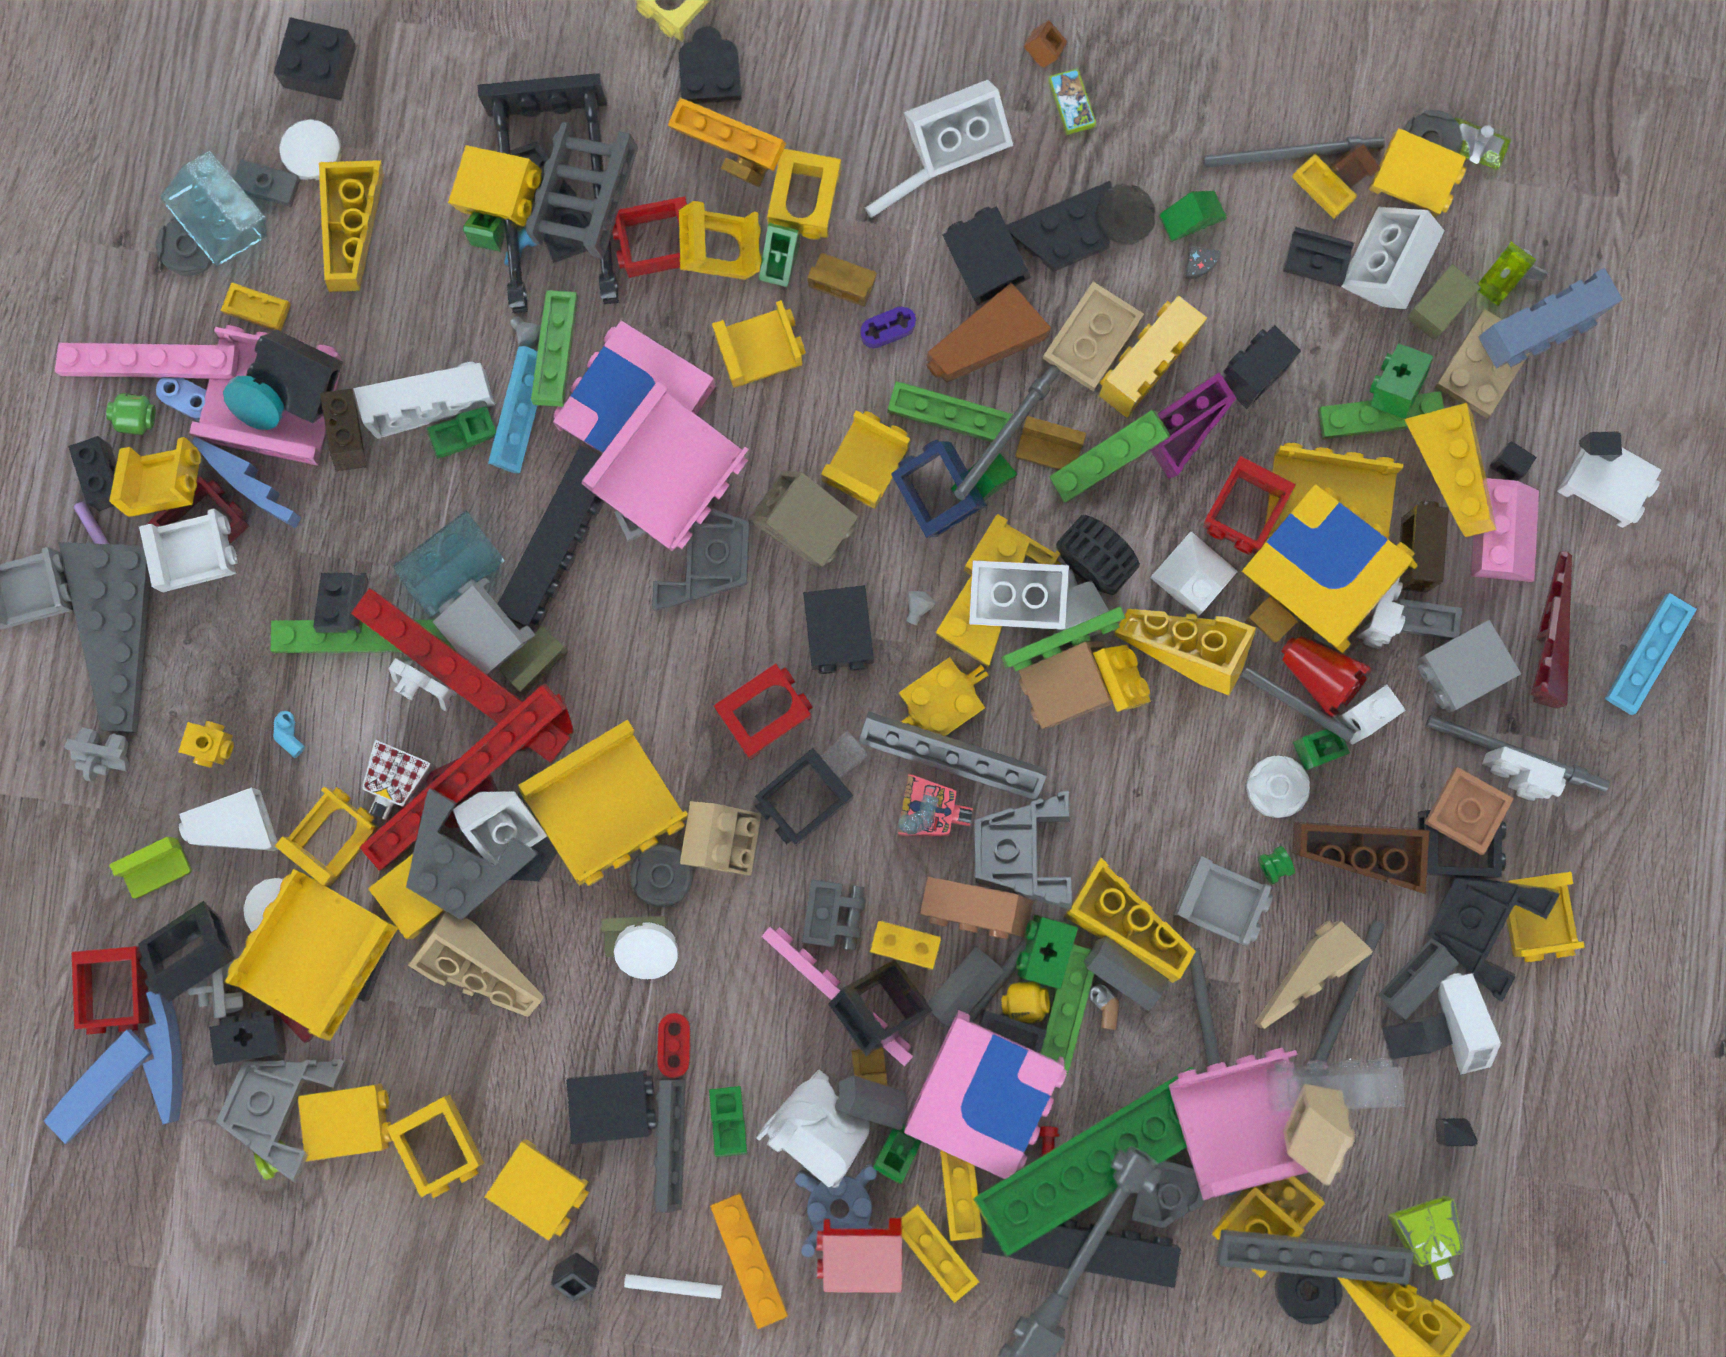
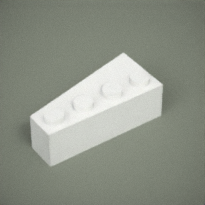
(423, 399)

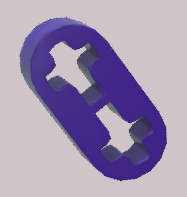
(885, 320)

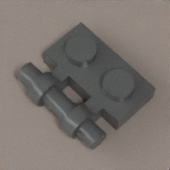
(823, 914)

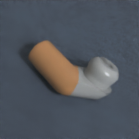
(1108, 1005)

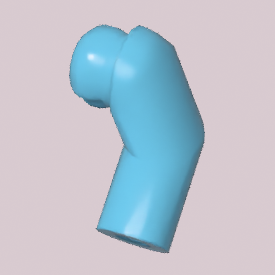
(284, 733)

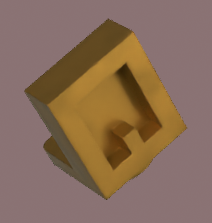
(745, 170)

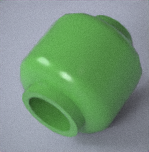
(131, 414)

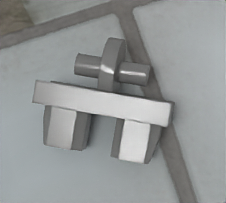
(96, 758)
(222, 1002)

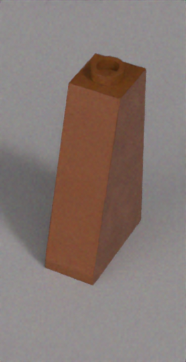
(990, 334)

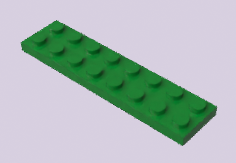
(1079, 1170)

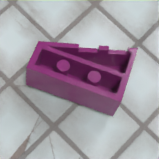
(1190, 422)

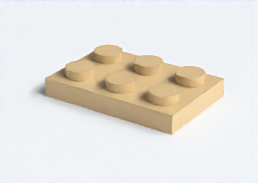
(1093, 336)
(1472, 375)

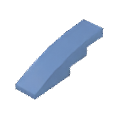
(241, 477)
(165, 1070)
(97, 1086)

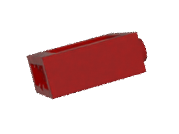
(639, 215)
(1262, 479)
(84, 996)

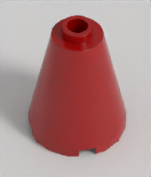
(1325, 673)

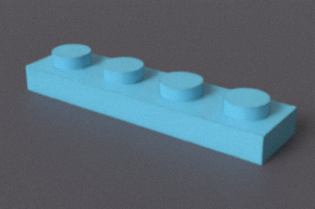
(516, 414)
(1650, 654)

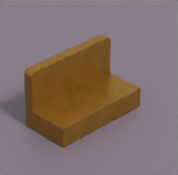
(842, 279)
(1049, 443)

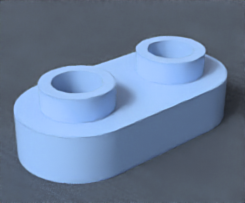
(183, 396)

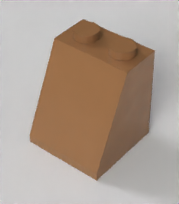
(1065, 685)

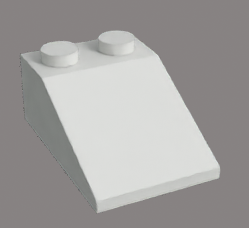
(1019, 595)

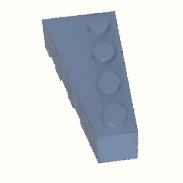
(1550, 320)

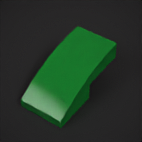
(461, 433)
(728, 1121)

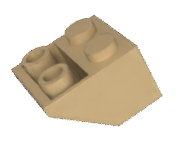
(720, 838)
(1319, 1131)

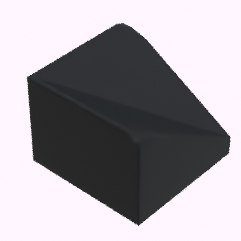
(1603, 444)
(1513, 461)
(1455, 1132)
(575, 1276)

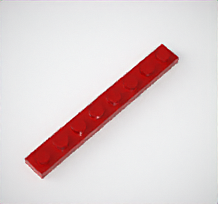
(451, 668)
(466, 773)

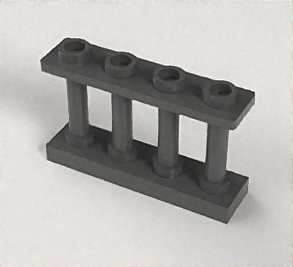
(603, 209)

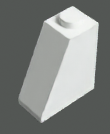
(230, 823)
(1468, 1022)

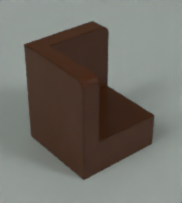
(1355, 165)

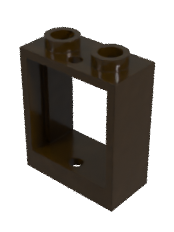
(343, 429)
(1426, 535)

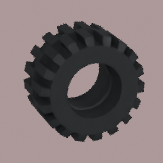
(1098, 554)

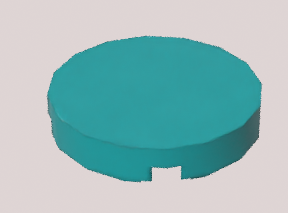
(253, 403)

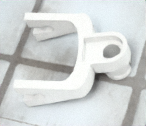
(411, 679)

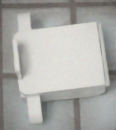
(816, 1131)

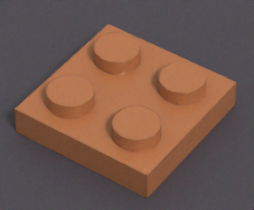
(1469, 810)

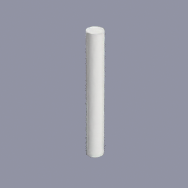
(901, 190)
(673, 1286)

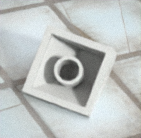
(1194, 574)
(495, 819)

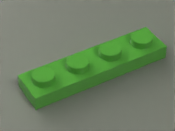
(554, 348)
(946, 412)
(1361, 418)
(1110, 456)
(1051, 645)
(1068, 1008)

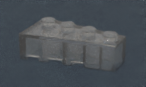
(1361, 1082)

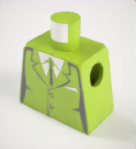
(1430, 1233)

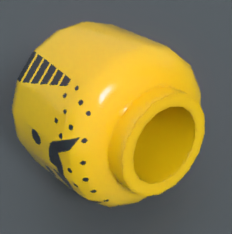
(1026, 1002)

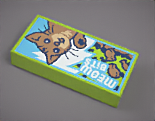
(1072, 101)

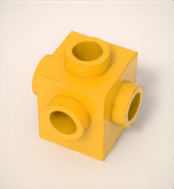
(207, 743)

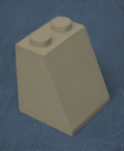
(804, 518)

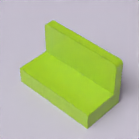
(152, 866)

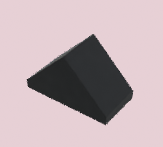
(1417, 1036)

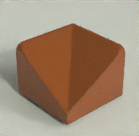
(1045, 44)

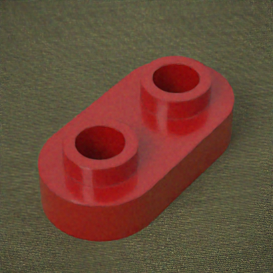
(674, 1045)

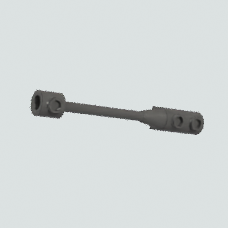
(1040, 1332)

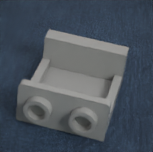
(33, 589)
(480, 628)
(1468, 667)
(1223, 902)

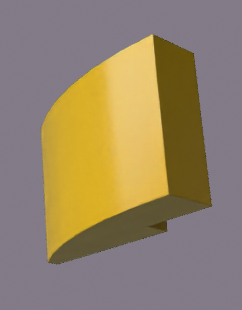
(1272, 1209)

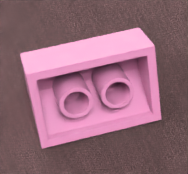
(1510, 549)

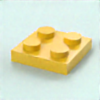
(1122, 677)

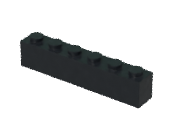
(552, 545)
(1116, 1256)

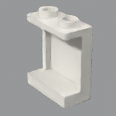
(1612, 486)
(188, 551)

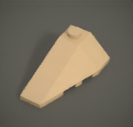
(1326, 955)
(466, 957)

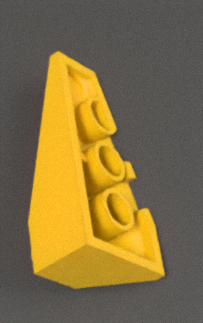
(1199, 648)
(1407, 1320)

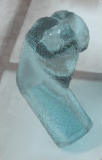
(919, 820)

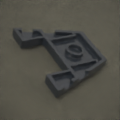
(1474, 917)

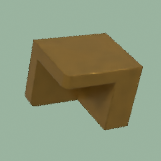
(1271, 619)
(871, 1066)

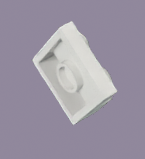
(1383, 619)
(1528, 774)

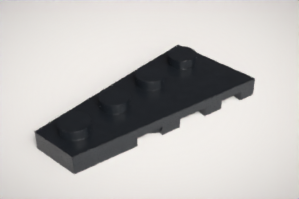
(557, 246)

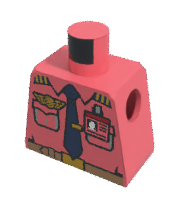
(945, 812)

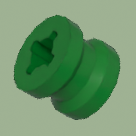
(1276, 865)

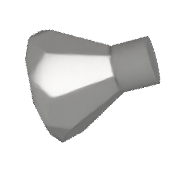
(527, 333)
(919, 604)

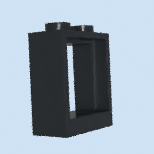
(829, 778)
(1496, 858)
(192, 967)
(860, 1020)

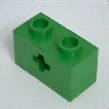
(1400, 381)
(1050, 967)

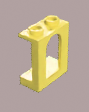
(671, 21)

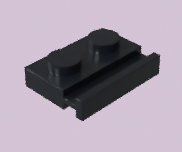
(1318, 256)
(336, 600)

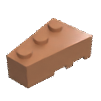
(976, 908)

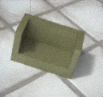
(1443, 302)

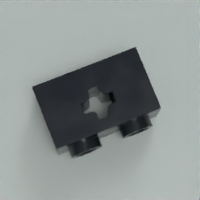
(95, 470)
(228, 1040)

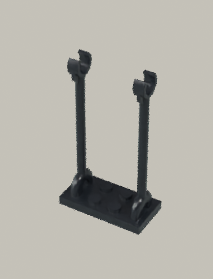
(531, 99)

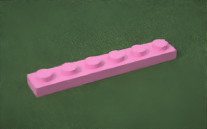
(147, 360)
(826, 983)

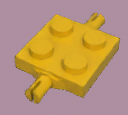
(943, 698)

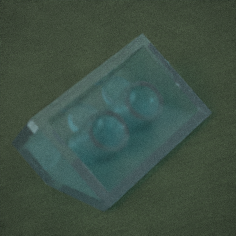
(214, 209)
(447, 563)

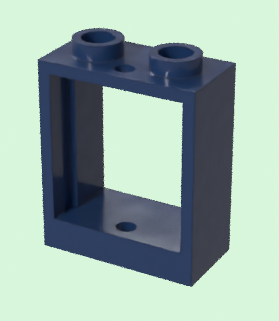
(958, 471)

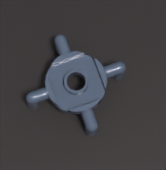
(822, 1196)

